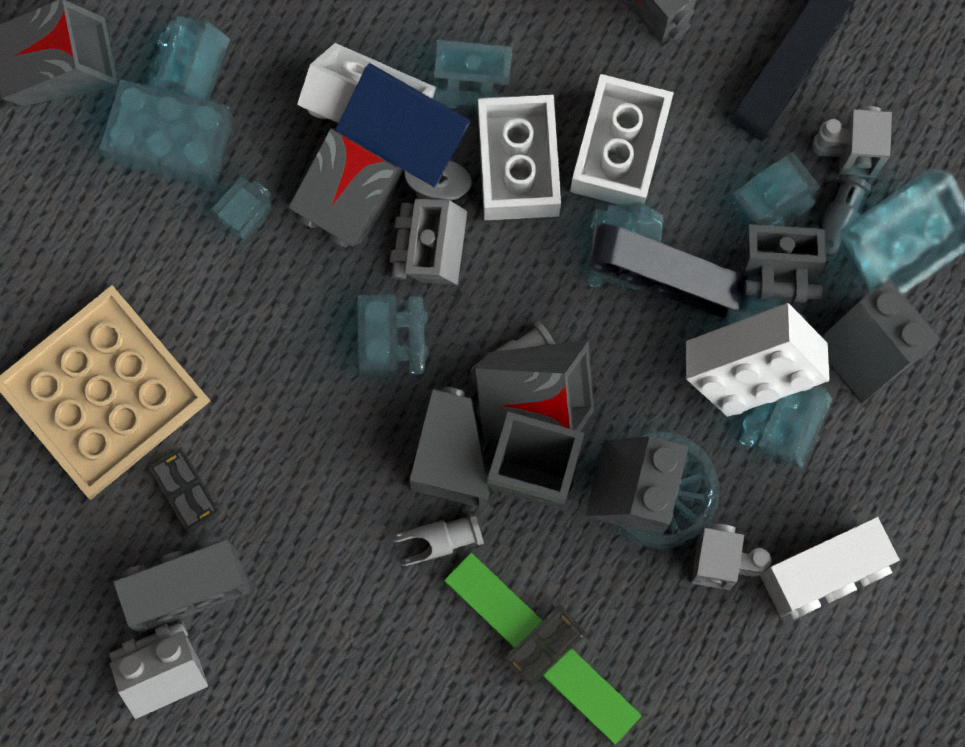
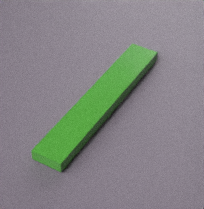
(570, 675)

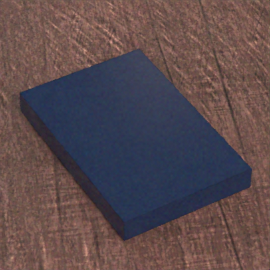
(402, 125)

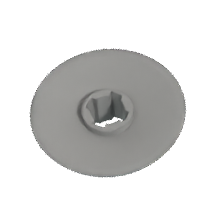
(452, 185)

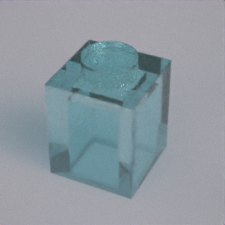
(243, 207)

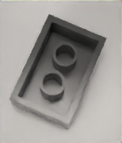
(181, 585)

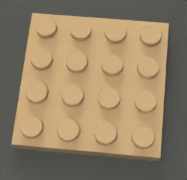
(101, 392)

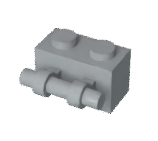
(860, 145)
(429, 241)
(721, 558)
(157, 669)

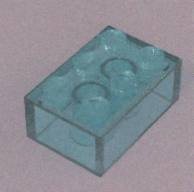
(167, 133)
(909, 232)

